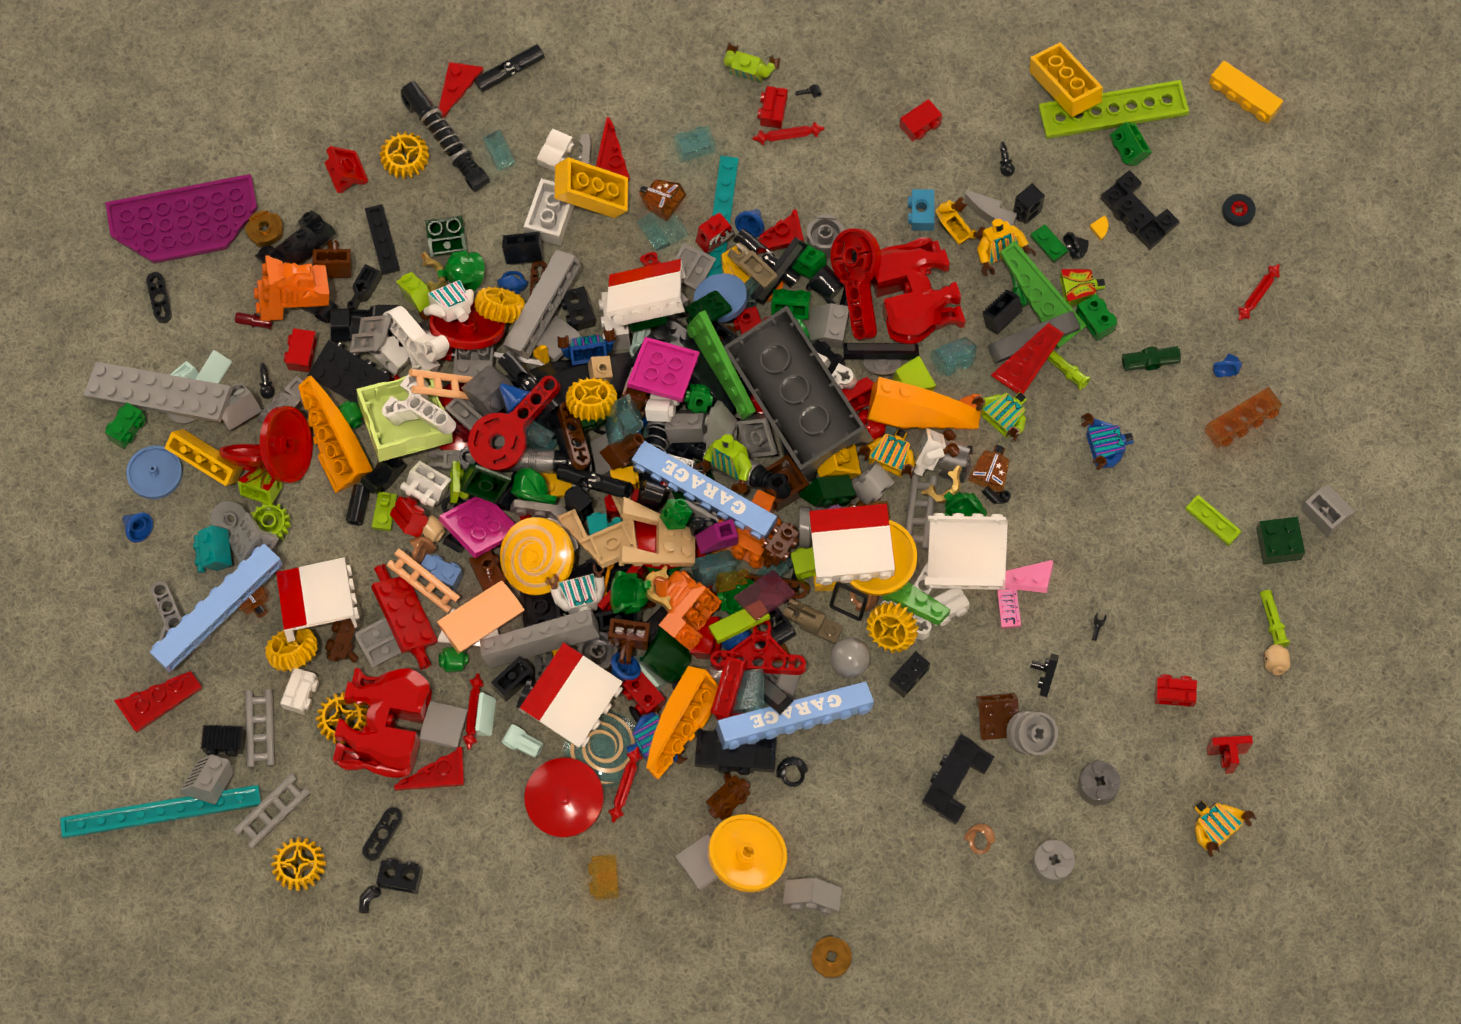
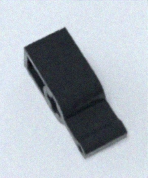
(367, 280)

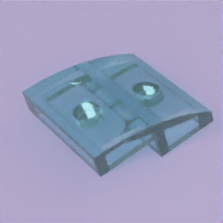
(662, 232)
(750, 692)

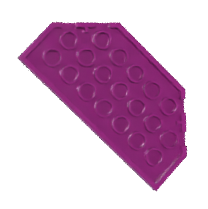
(183, 219)

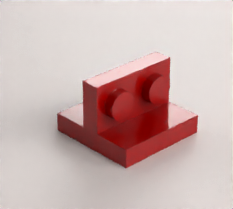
(344, 168)
(1229, 748)

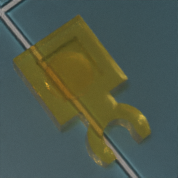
(729, 580)

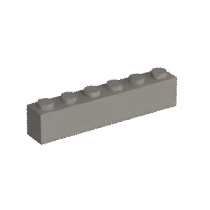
(542, 304)
(539, 638)

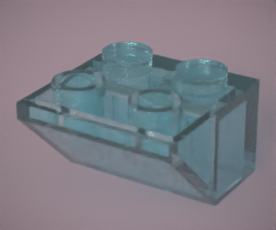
(954, 356)
(623, 419)
(708, 567)

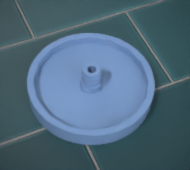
(730, 288)
(154, 472)

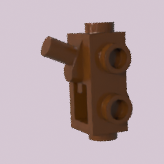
(777, 547)
(340, 643)
(728, 797)

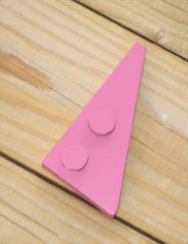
(1030, 578)

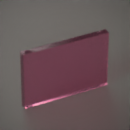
(764, 595)

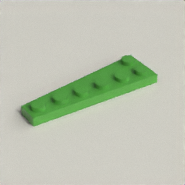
(1037, 289)
(711, 347)
(919, 603)

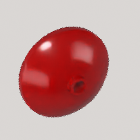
(242, 455)

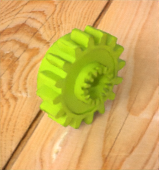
(272, 513)

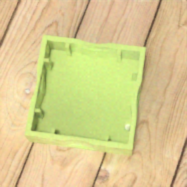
(402, 439)

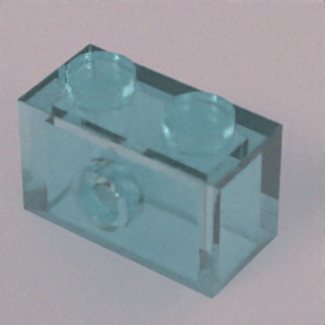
(694, 144)

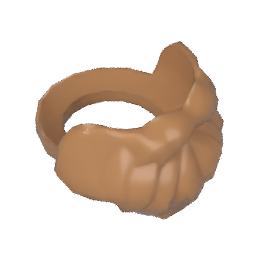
(422, 546)
(871, 602)
(971, 834)

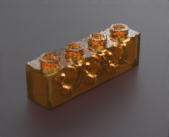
(1265, 400)

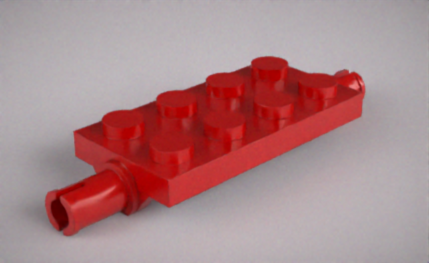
(404, 615)

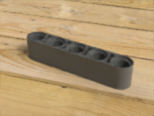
(1006, 347)

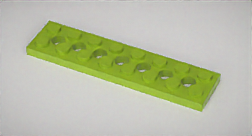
(1119, 99)

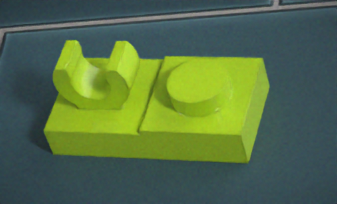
(455, 487)
(382, 519)

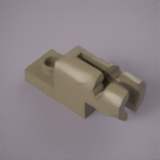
(753, 266)
(813, 621)

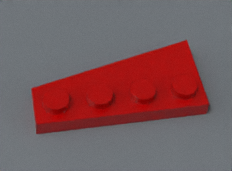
(1026, 362)
(149, 705)

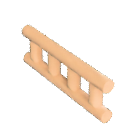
(437, 377)
(433, 581)

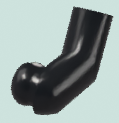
(997, 497)
(366, 896)

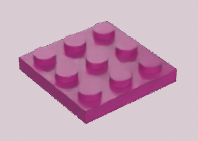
(663, 369)
(477, 525)

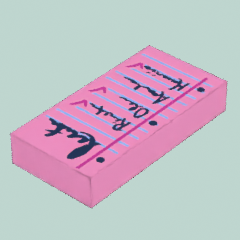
(1008, 608)

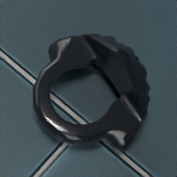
(1076, 246)
(696, 524)
(781, 770)

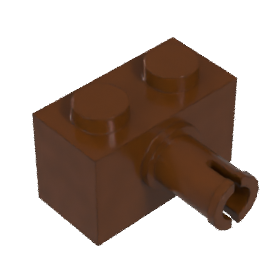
(337, 261)
(619, 453)
(487, 570)
(628, 636)

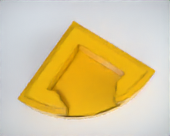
(1100, 227)
(541, 354)

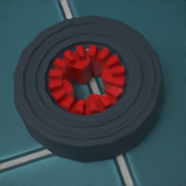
(1238, 201)

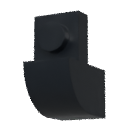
(383, 475)

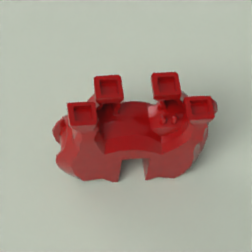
(919, 308)
(379, 744)

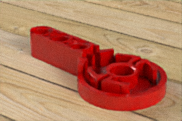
(861, 273)
(509, 427)

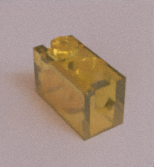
(604, 877)

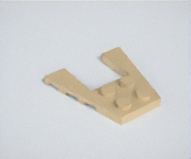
(605, 544)
(672, 546)

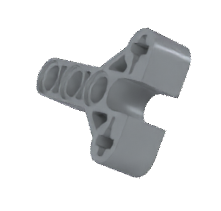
(172, 616)

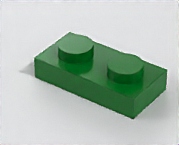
(1049, 243)

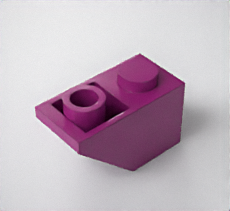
(717, 537)

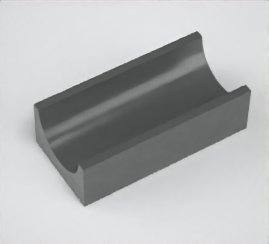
(796, 391)

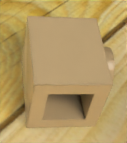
(600, 368)

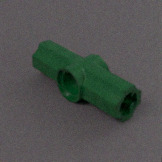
(1151, 358)

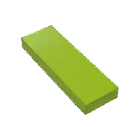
(1213, 520)
(734, 625)

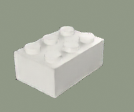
(548, 214)

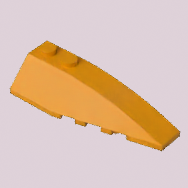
(913, 406)
(338, 446)
(682, 716)

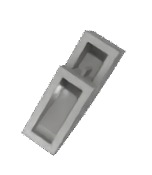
(988, 208)

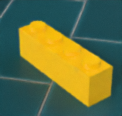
(1245, 92)
(202, 457)

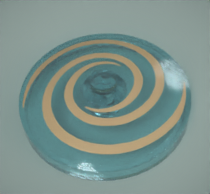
(606, 748)

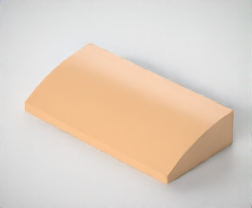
(480, 616)

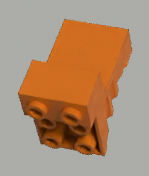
(289, 287)
(748, 547)
(690, 607)

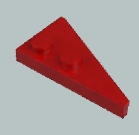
(457, 81)
(610, 153)
(782, 233)
(445, 772)

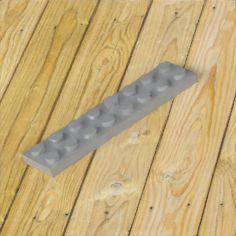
(158, 392)

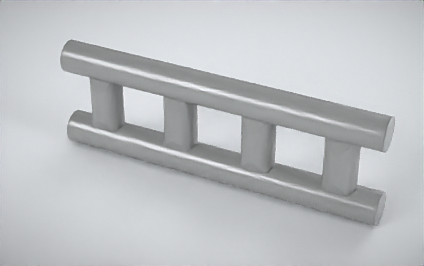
(913, 503)
(268, 737)
(259, 811)

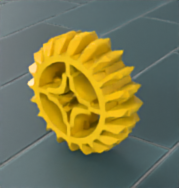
(392, 160)
(499, 304)
(591, 399)
(892, 616)
(291, 655)
(350, 716)
(306, 864)

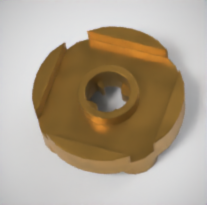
(266, 237)
(841, 963)

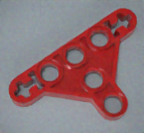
(769, 654)

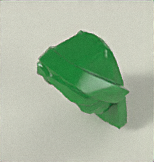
(531, 486)

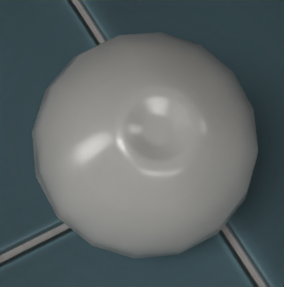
(850, 657)

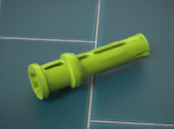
(1071, 372)
(1276, 628)

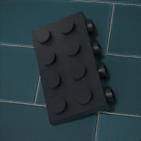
(345, 371)

